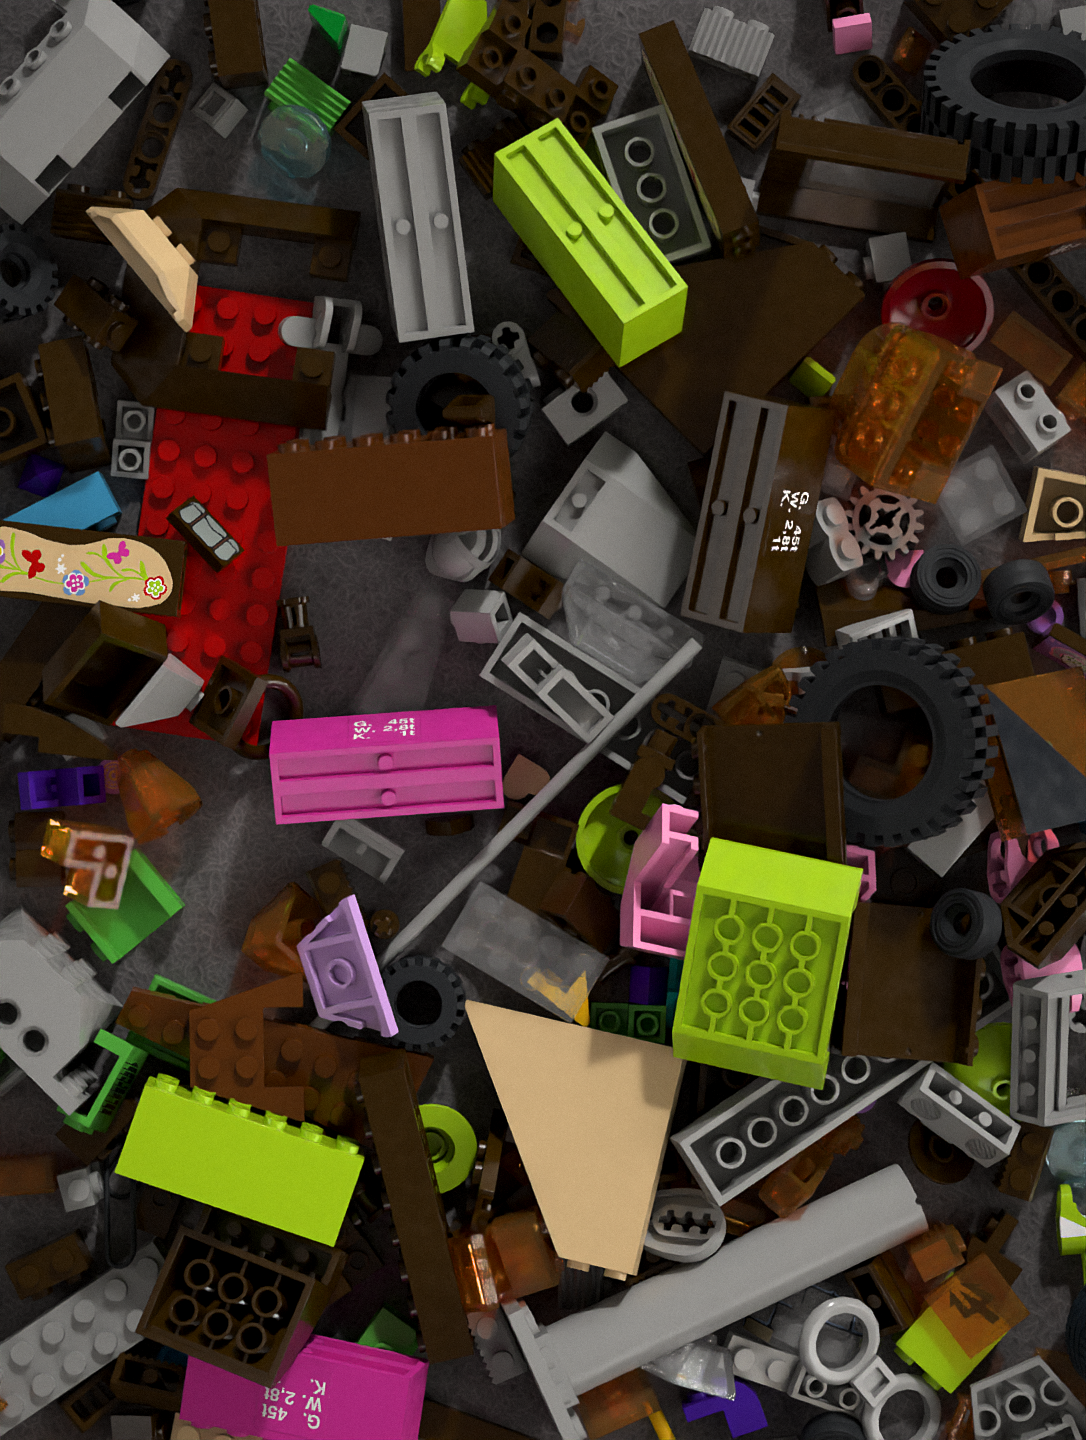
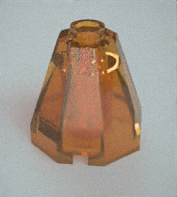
(153, 795)

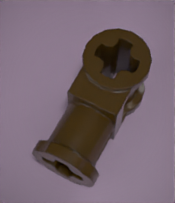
(299, 637)

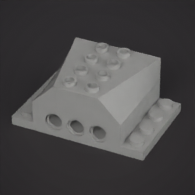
(50, 1009)

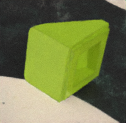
(812, 378)

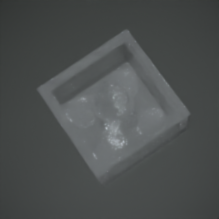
(978, 498)

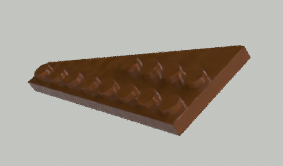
(292, 1057)

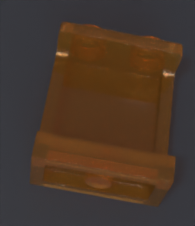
(479, 1271)

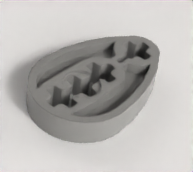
(676, 1243)

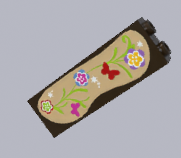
(700, 141)
(92, 566)

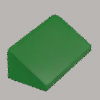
(331, 26)

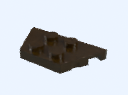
(485, 1173)

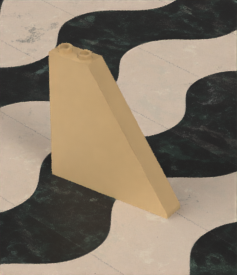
(588, 1126)

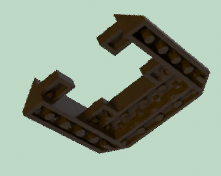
(183, 369)

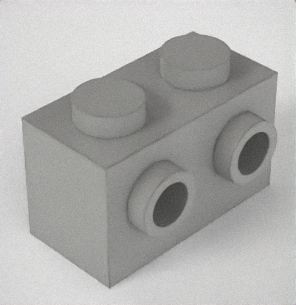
(1026, 416)

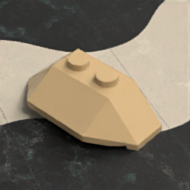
(152, 257)

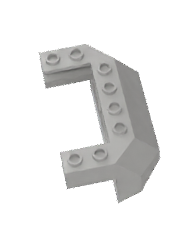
(69, 97)

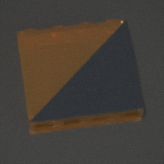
(1040, 752)

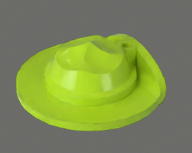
(450, 1144)

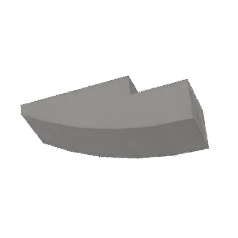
(557, 688)

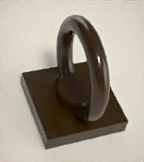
(231, 701)

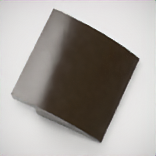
(241, 1294)

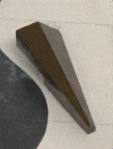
(840, 609)

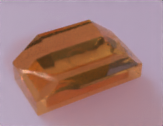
(740, 1215)

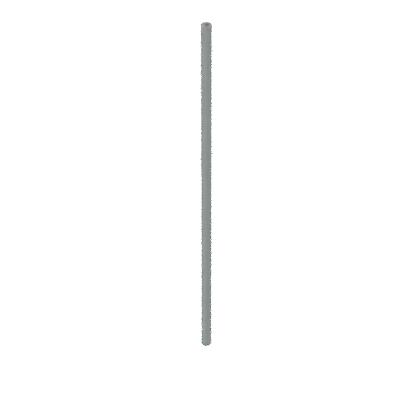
(531, 810)

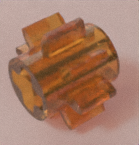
(844, 1136)

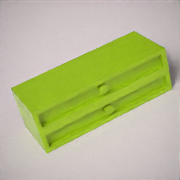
(589, 242)
(241, 1159)

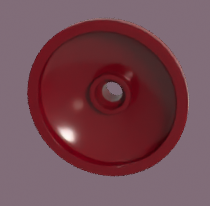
(961, 314)

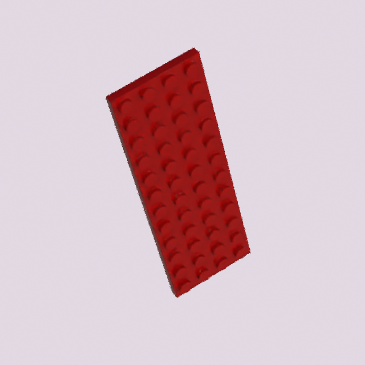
(228, 474)

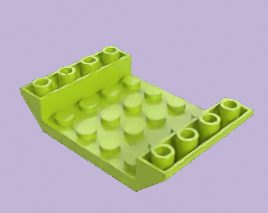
(764, 962)

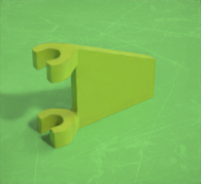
(453, 34)

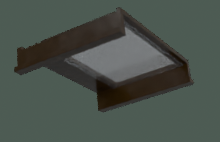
(859, 176)

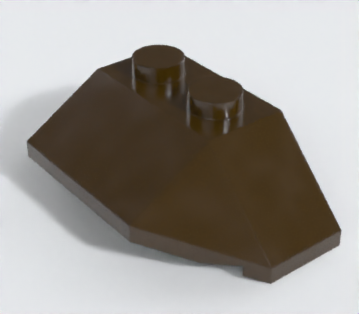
(1048, 906)

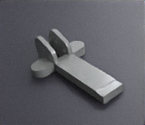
(313, 334)

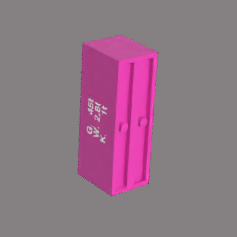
(386, 764)
(325, 1394)

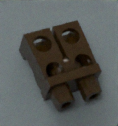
(547, 27)
(642, 778)

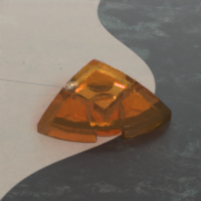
(756, 699)

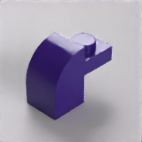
(62, 787)
(742, 1414)

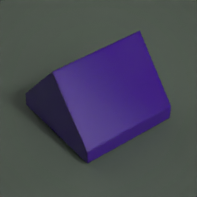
(648, 985)

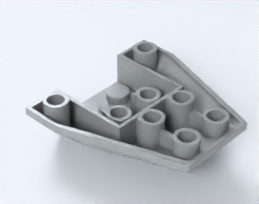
(618, 523)

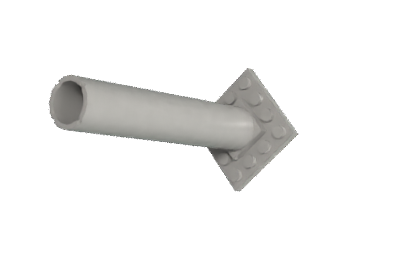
(712, 1292)

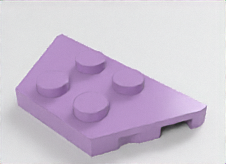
(345, 971)

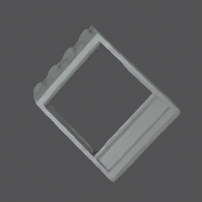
(1041, 1050)

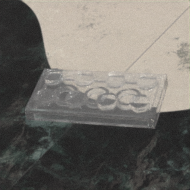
(525, 952)

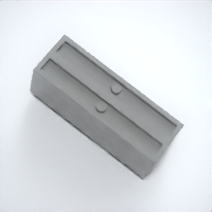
(418, 216)

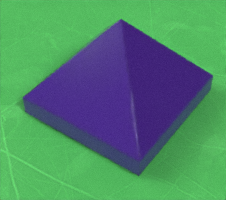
(41, 476)

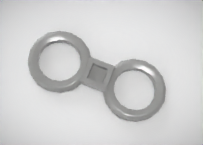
(866, 1371)

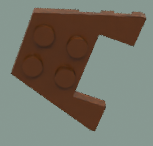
(229, 1047)

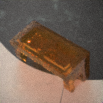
(1031, 348)

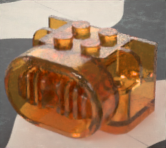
(908, 409)

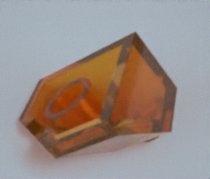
(279, 929)

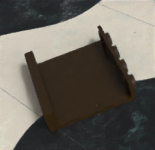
(772, 787)
(903, 992)

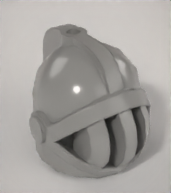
(462, 554)

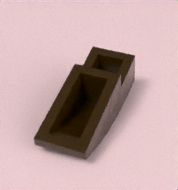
(55, 733)

